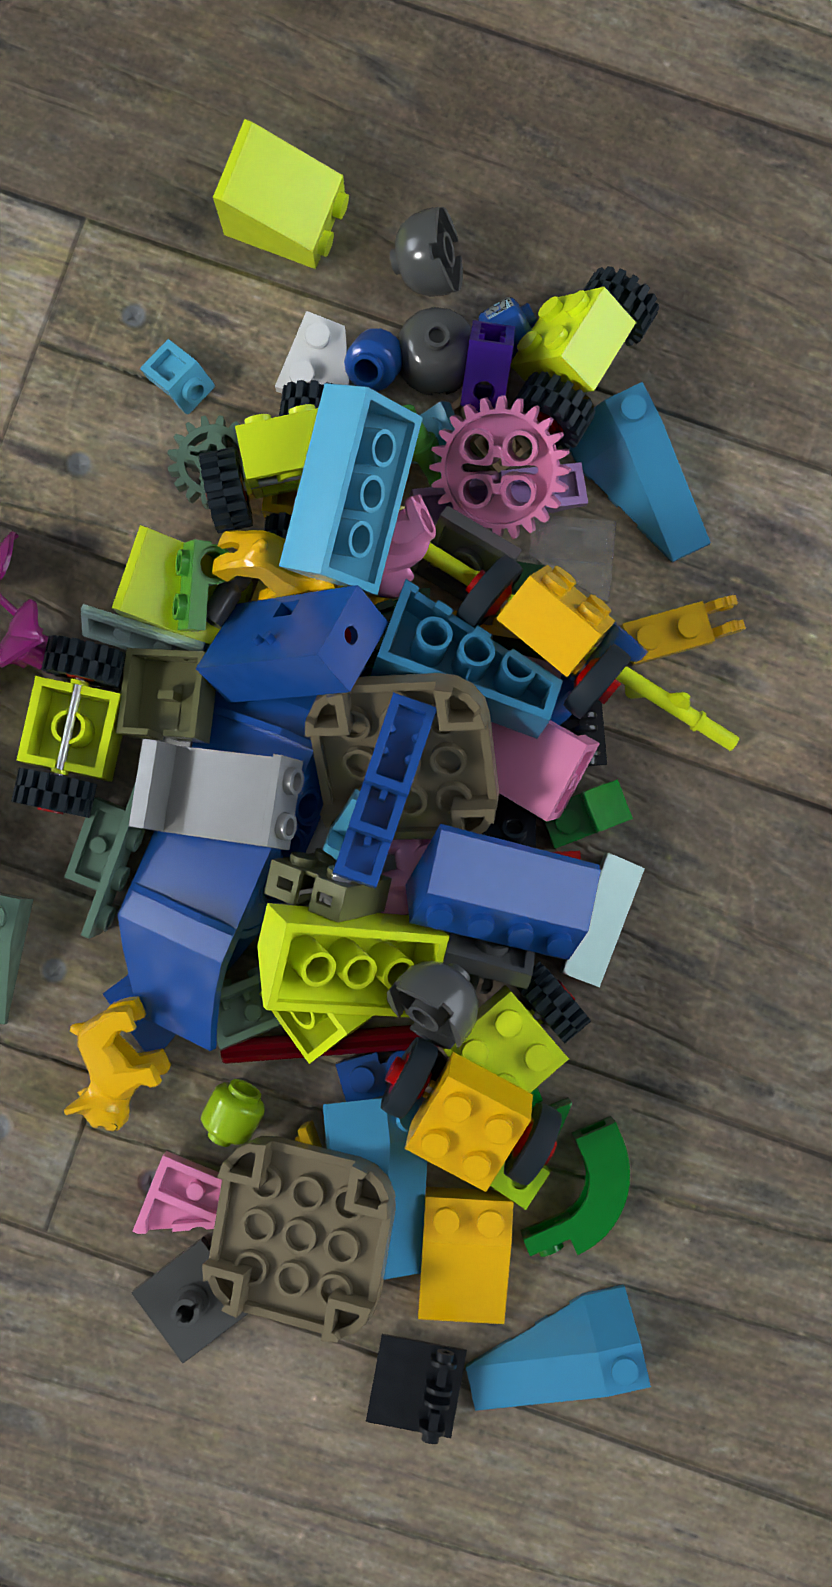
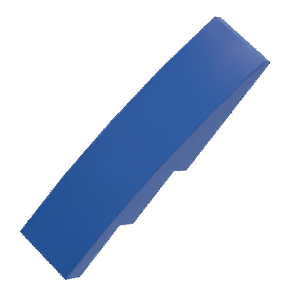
(384, 790)

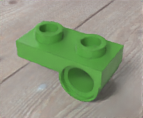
(191, 603)

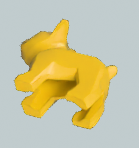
(259, 557)
(114, 1065)

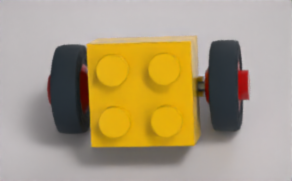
(553, 622)
(470, 1118)

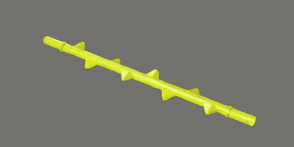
(635, 684)

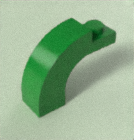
(601, 1197)

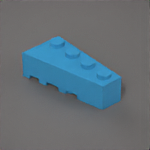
(431, 639)

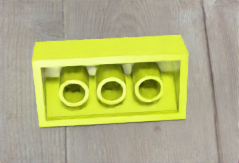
(339, 966)

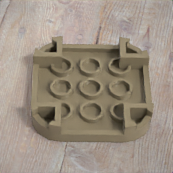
(457, 768)
(301, 1236)

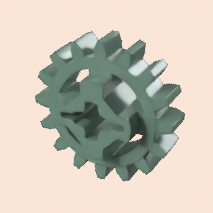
(188, 454)

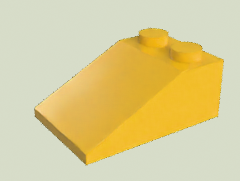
(465, 1255)

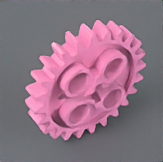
(500, 428)

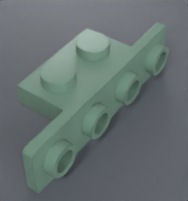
(102, 859)

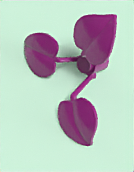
(24, 639)

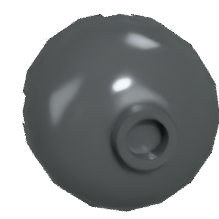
(426, 253)
(434, 350)
(438, 1002)

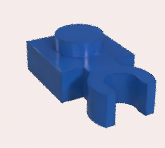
(365, 1075)

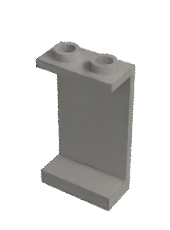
(217, 794)

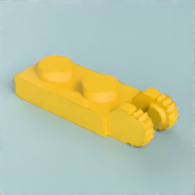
(682, 628)

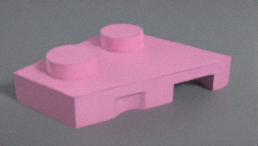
(180, 1197)

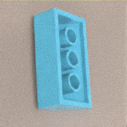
(351, 488)

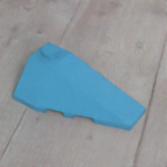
(639, 471)
(373, 1134)
(569, 1356)

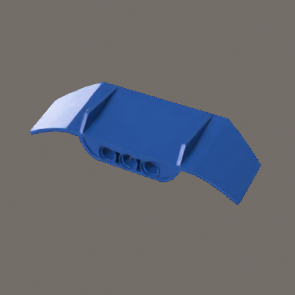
(206, 893)

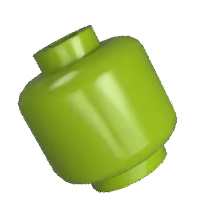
(233, 1113)

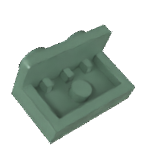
(242, 1011)

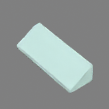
(131, 633)
(612, 902)

